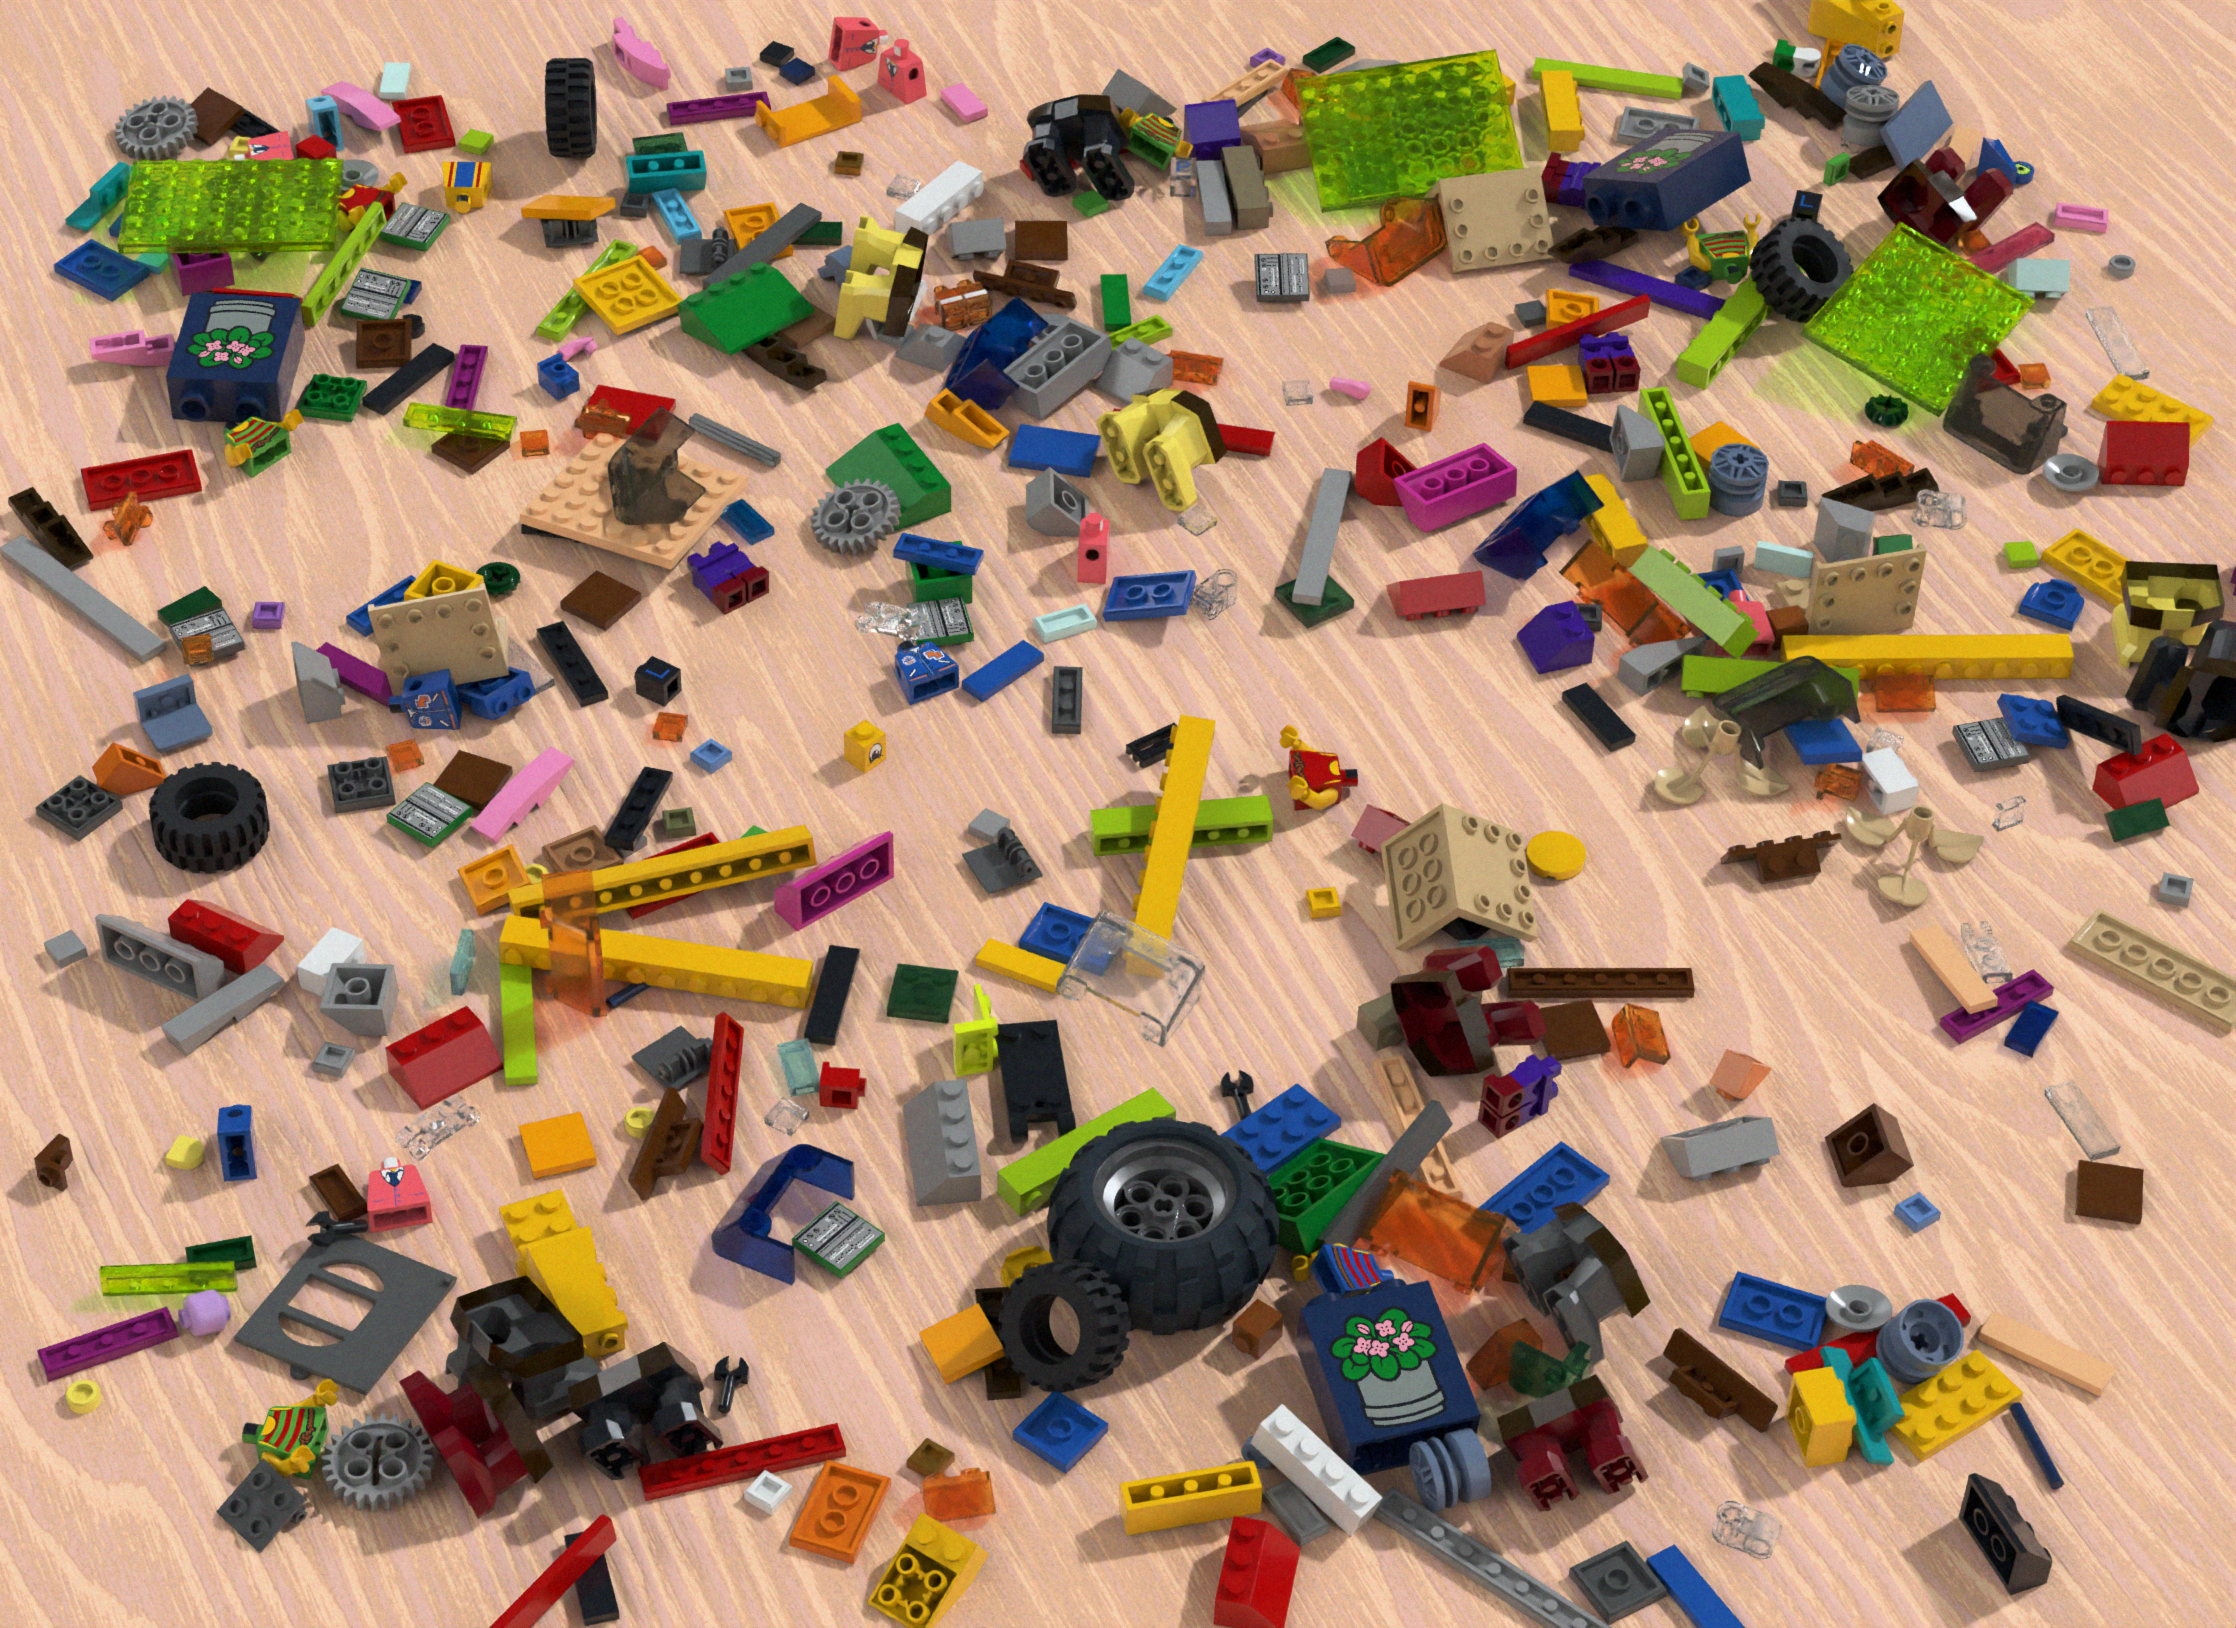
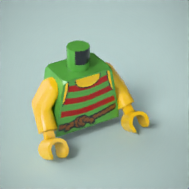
(1155, 138)
(1724, 253)
(259, 443)
(294, 1433)

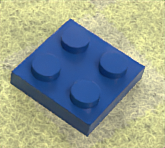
(2033, 721)
(1060, 1431)

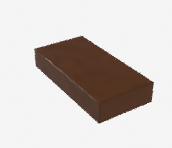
(338, 1194)

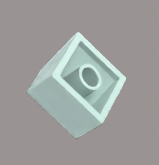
(2040, 277)

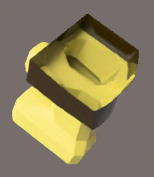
(881, 296)
(1164, 436)
(2161, 598)

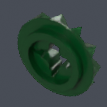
(1895, 415)
(502, 572)

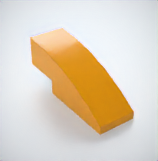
(965, 420)

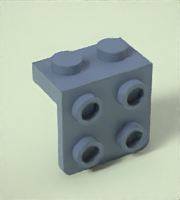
(171, 714)

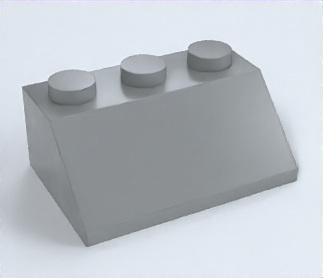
(1722, 1146)

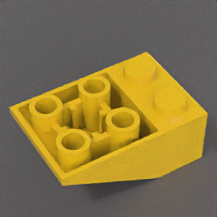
(927, 1574)

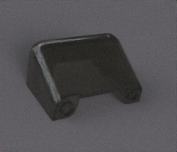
(2003, 421)

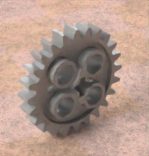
(156, 128)
(855, 516)
(402, 1466)

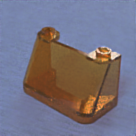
(1407, 240)
(1438, 1233)

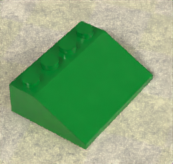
(743, 309)
(899, 462)
(1316, 1188)

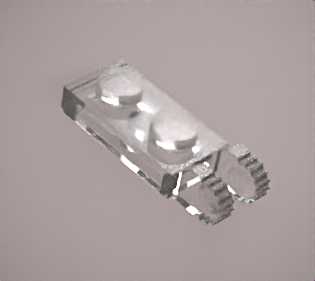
(1986, 954)

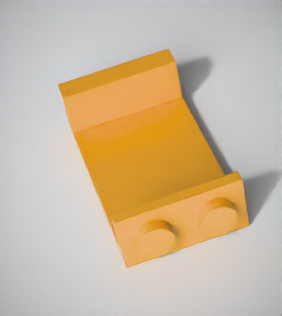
(813, 117)

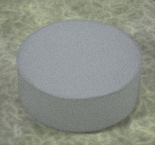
(2121, 266)

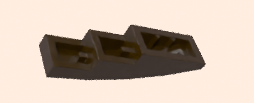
(1793, 91)
(1593, 245)
(791, 366)
(1884, 492)
(49, 528)

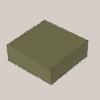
(679, 823)

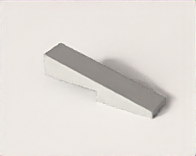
(1213, 198)
(233, 1001)

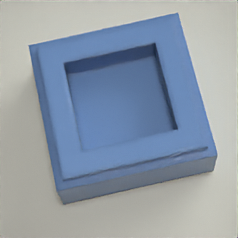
(711, 756)
(1917, 1212)

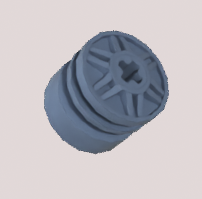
(1850, 69)
(1737, 479)
(1919, 1341)
(1450, 1470)

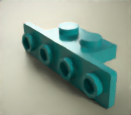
(102, 198)
(1872, 1398)

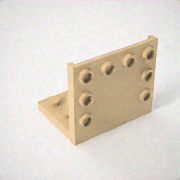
(1494, 218)
(1859, 594)
(440, 634)
(1456, 868)

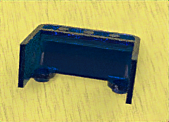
(989, 351)
(1535, 524)
(746, 1226)

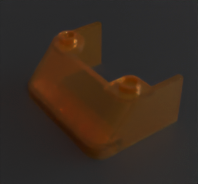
(1622, 597)
(573, 941)

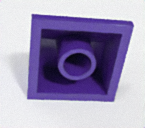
(1210, 128)
(1557, 638)

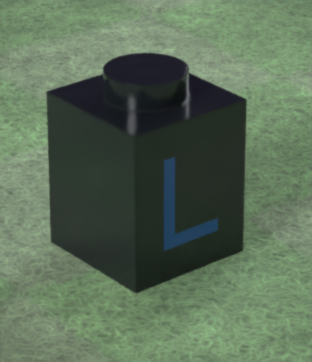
(1807, 205)
(658, 681)

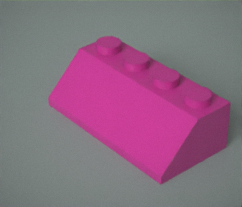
(1456, 487)
(836, 881)

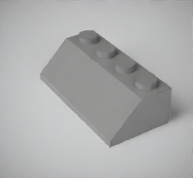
(1058, 367)
(159, 958)
(943, 1145)

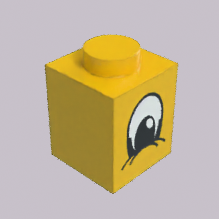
(865, 746)

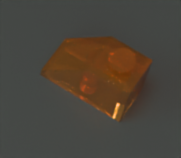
(1492, 1361)

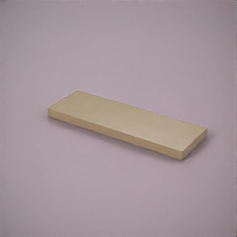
(2158, 968)

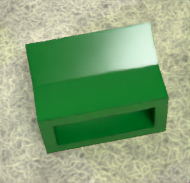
(1891, 543)

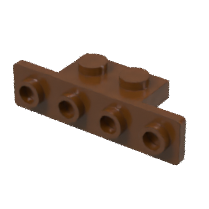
(1028, 281)
(1784, 860)
(666, 1146)
(1715, 1384)

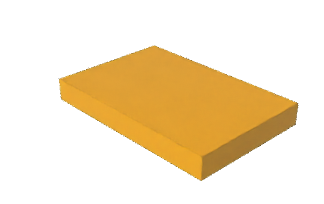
(568, 207)
(751, 221)

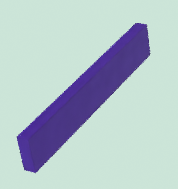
(1658, 290)

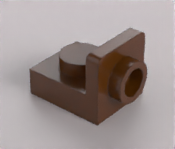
(53, 1162)

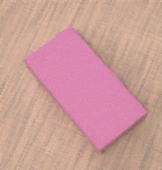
(964, 103)
(2081, 217)

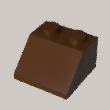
(1869, 1149)

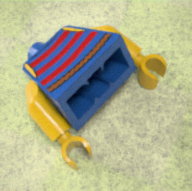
(1341, 1270)

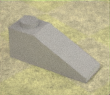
(1656, 663)

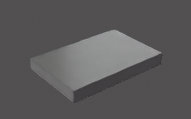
(1642, 123)

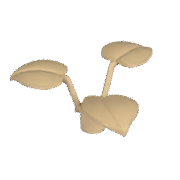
(1721, 737)
(1949, 845)

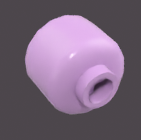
(204, 1313)

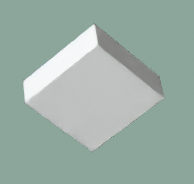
(768, 1492)

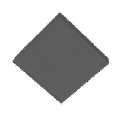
(1617, 1582)

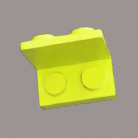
(974, 1040)

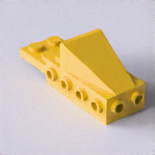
(1859, 22)
(565, 1268)

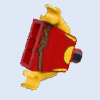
(360, 197)
(1313, 774)

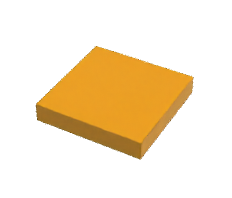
(1566, 307)
(1557, 385)
(1712, 438)
(492, 877)
(557, 1145)
(962, 1343)

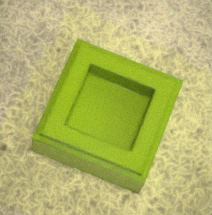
(476, 142)
(2021, 554)

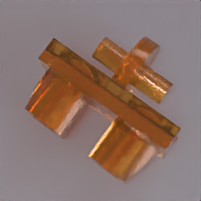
(602, 420)
(128, 520)

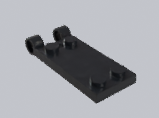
(1033, 1077)

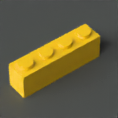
(1561, 111)
(1613, 525)
(1190, 1497)

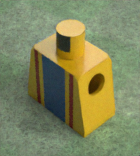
(467, 184)

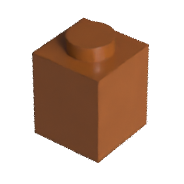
(1786, 622)
(1257, 1329)

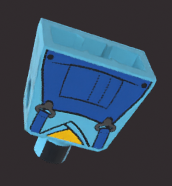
(324, 117)

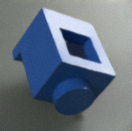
(557, 377)

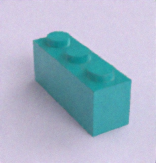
(1737, 107)
(665, 171)

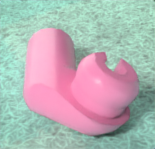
(575, 346)
(1353, 388)

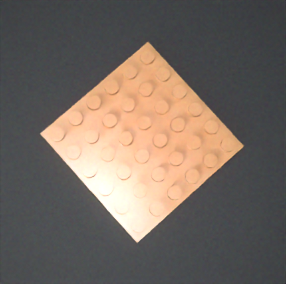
(581, 507)

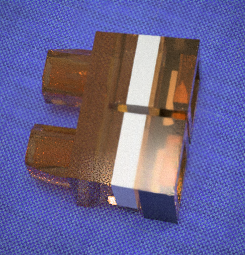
(962, 305)

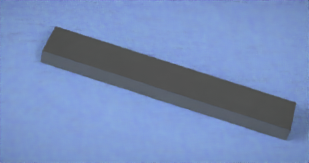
(768, 243)
(1405, 1155)

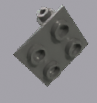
(569, 232)
(706, 255)
(1002, 863)
(676, 1058)
(263, 1506)

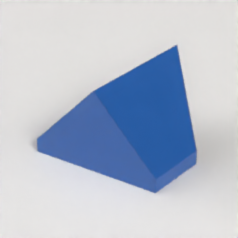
(1995, 156)

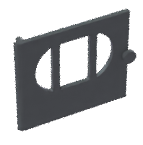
(366, 1353)

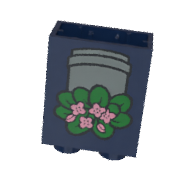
(1666, 179)
(235, 358)
(1383, 1373)

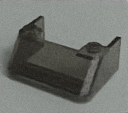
(645, 476)
(1783, 698)

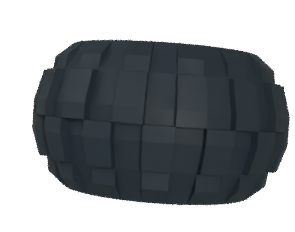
(1170, 1219)

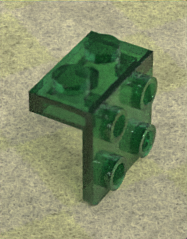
(1541, 1374)

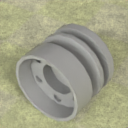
(1868, 112)

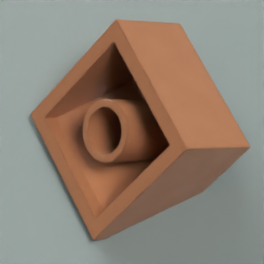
(1480, 352)

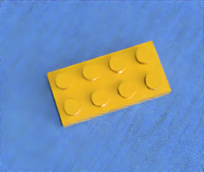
(2132, 401)
(1953, 1404)

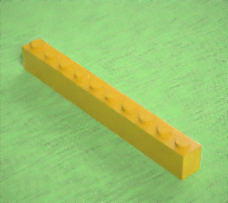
(1939, 655)
(1175, 825)
(686, 871)
(673, 964)

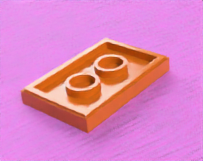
(840, 1512)

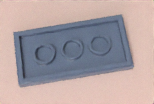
(1916, 126)

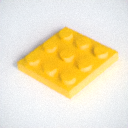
(627, 294)

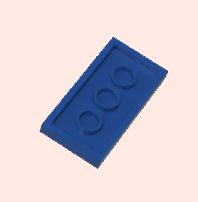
(1284, 1128)
(1549, 1182)

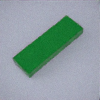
(1115, 301)

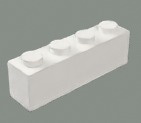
(940, 199)
(1316, 1470)

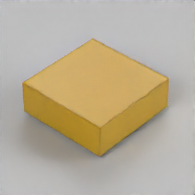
(1323, 902)

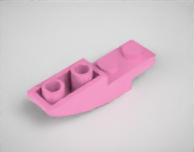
(639, 57)

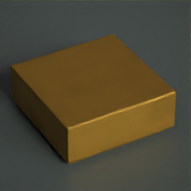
(849, 163)
(930, 1458)

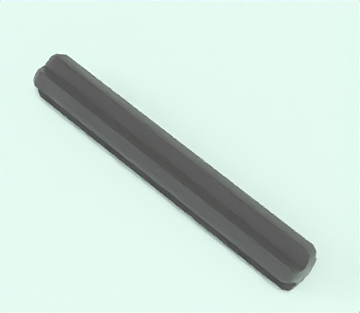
(735, 440)

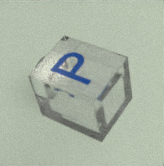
(1183, 177)

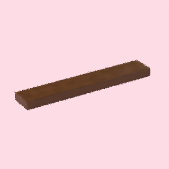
(1600, 983)

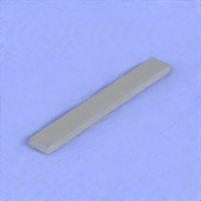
(1322, 537)
(83, 599)
(1481, 1564)

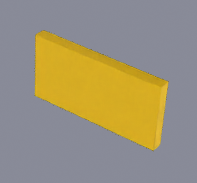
(2088, 564)

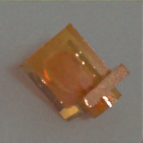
(1839, 782)

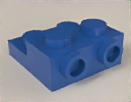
(496, 696)

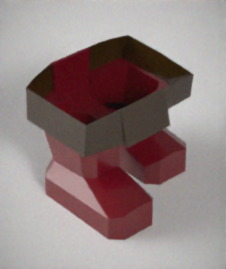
(1947, 208)
(1452, 1029)
(475, 1415)
(1561, 1423)

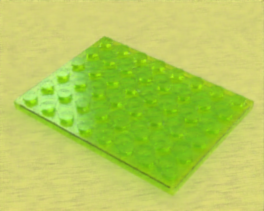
(1405, 127)
(232, 206)
(1917, 317)

